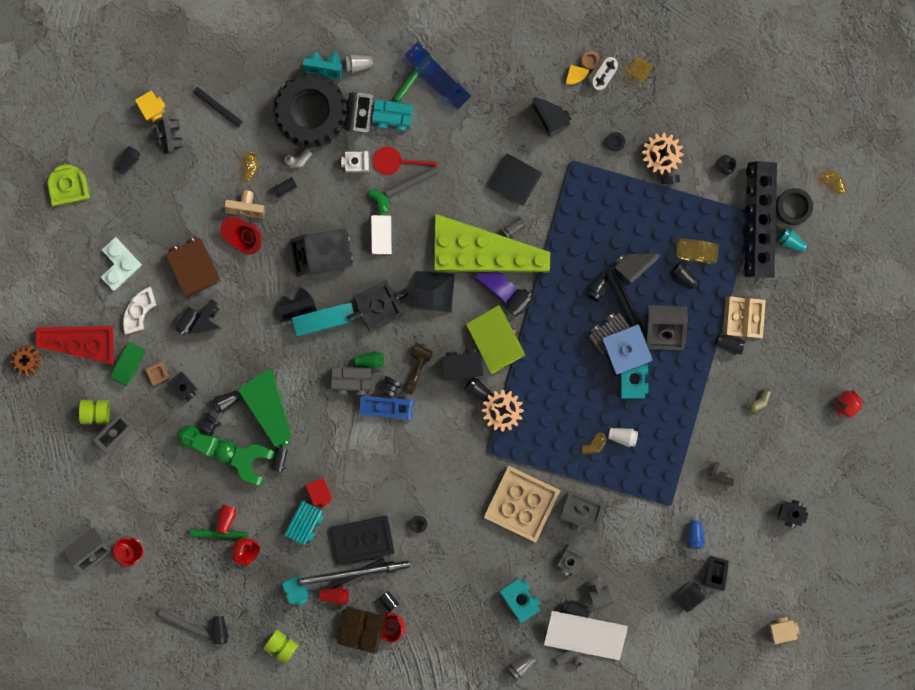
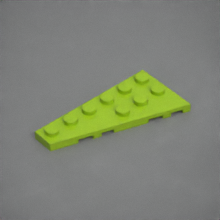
(472, 249)

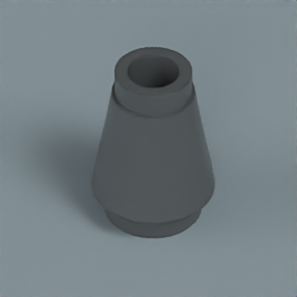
(521, 666)

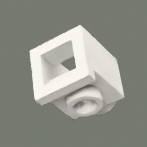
(361, 166)

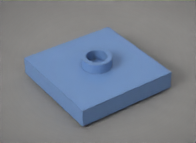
(627, 349)

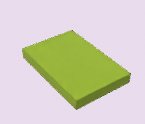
(495, 339)

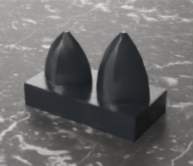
(303, 305)

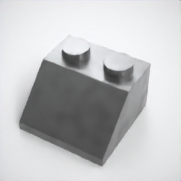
(666, 327)

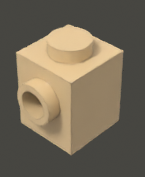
(783, 630)

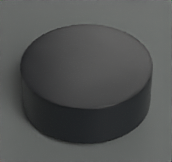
(615, 141)
(670, 179)

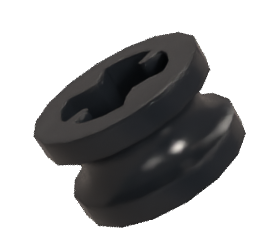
(423, 528)

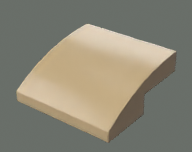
(744, 317)

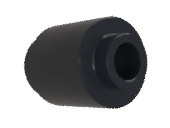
(519, 302)
(186, 320)
(575, 608)

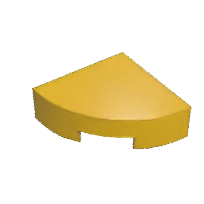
(576, 75)

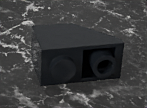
(689, 596)

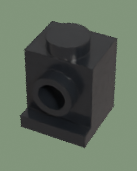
(180, 379)

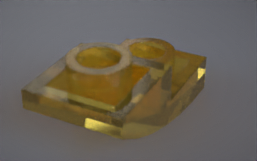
(697, 250)

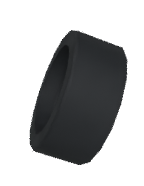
(794, 192)

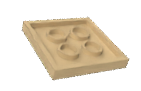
(522, 503)

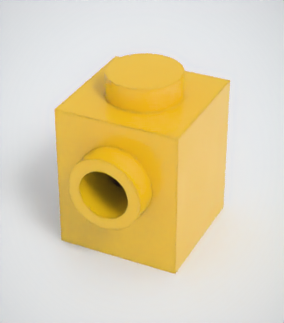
(151, 106)

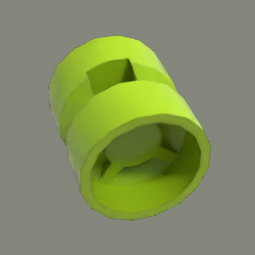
(95, 412)
(280, 647)

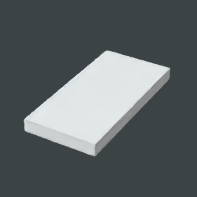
(585, 635)

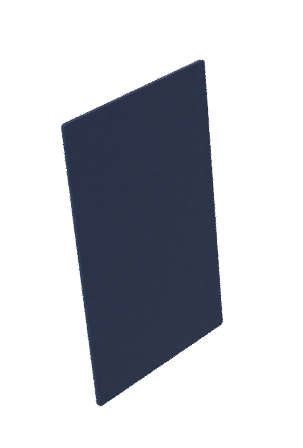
(563, 378)

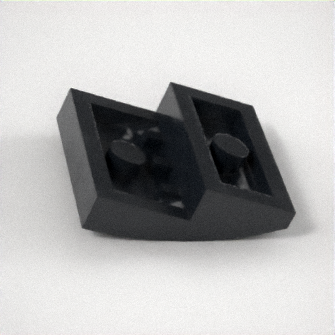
(515, 179)

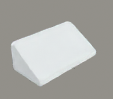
(381, 234)

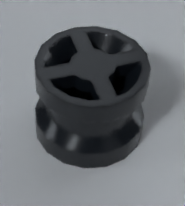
(390, 386)
(209, 423)

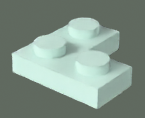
(124, 264)

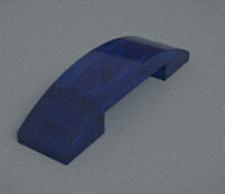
(436, 76)

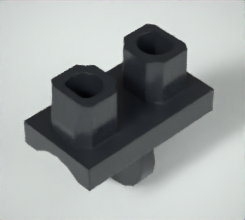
(166, 127)

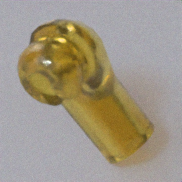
(253, 165)

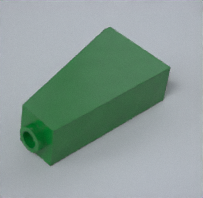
(267, 406)

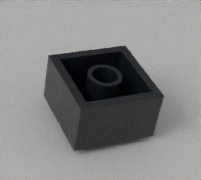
(462, 365)

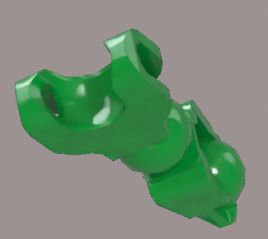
(225, 451)

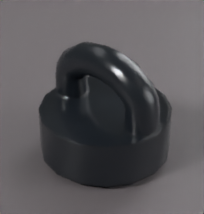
(726, 164)

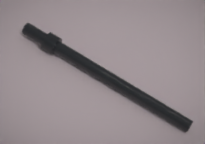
(389, 567)

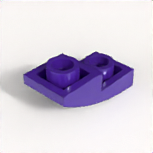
(497, 284)

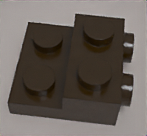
(360, 629)

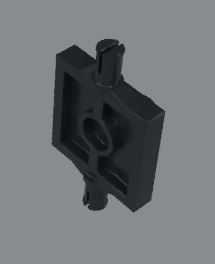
(377, 305)

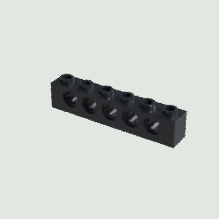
(767, 213)

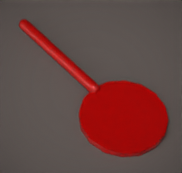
(388, 161)

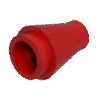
(225, 518)
(335, 595)

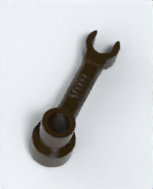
(421, 354)

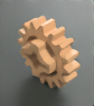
(674, 158)
(507, 398)

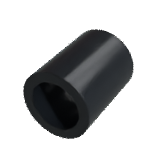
(388, 601)

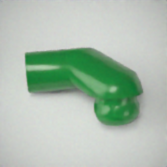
(382, 201)

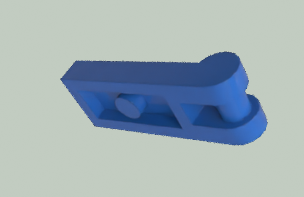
(385, 407)

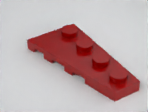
(85, 342)

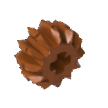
(21, 356)

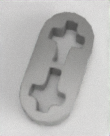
(603, 73)

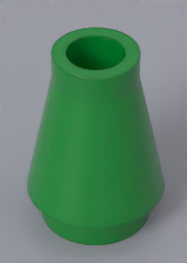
(370, 360)

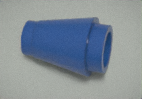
(695, 535)

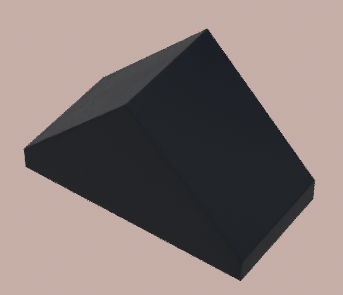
(716, 573)

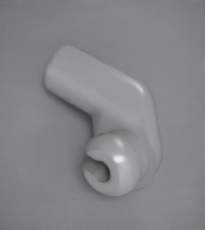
(298, 161)

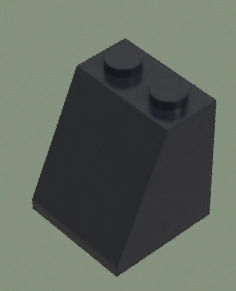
(321, 252)

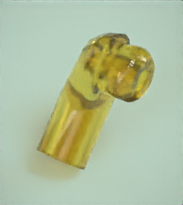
(836, 179)
(596, 445)

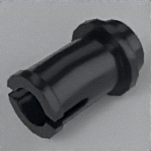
(284, 187)
(279, 460)

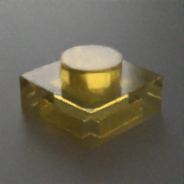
(640, 69)

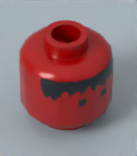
(848, 404)

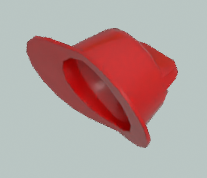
(241, 235)

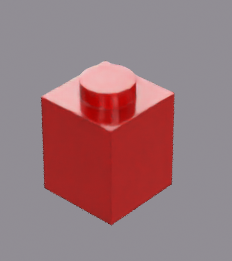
(319, 492)

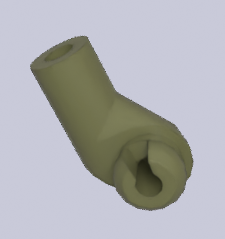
(761, 403)

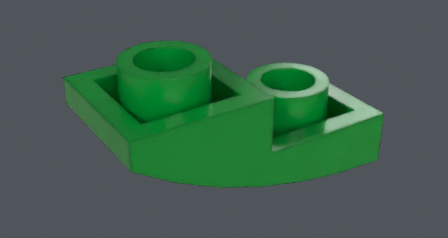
(127, 364)

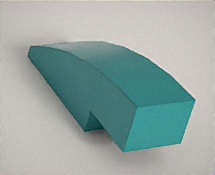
(322, 319)

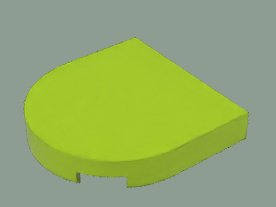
(67, 185)

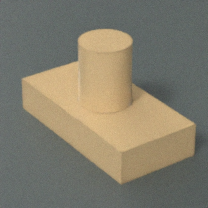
(245, 206)

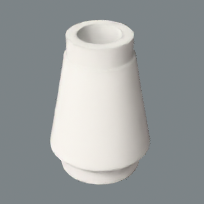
(624, 436)

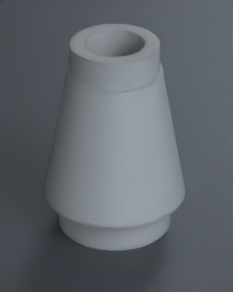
(357, 62)

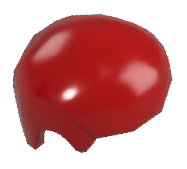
(127, 551)
(245, 551)
(393, 628)

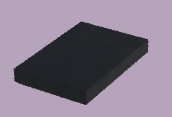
(362, 539)

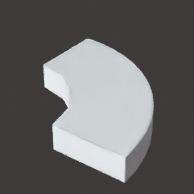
(137, 310)

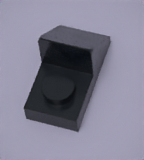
(203, 323)

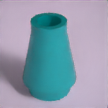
(791, 240)

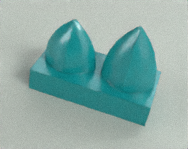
(330, 68)

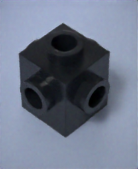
(786, 510)

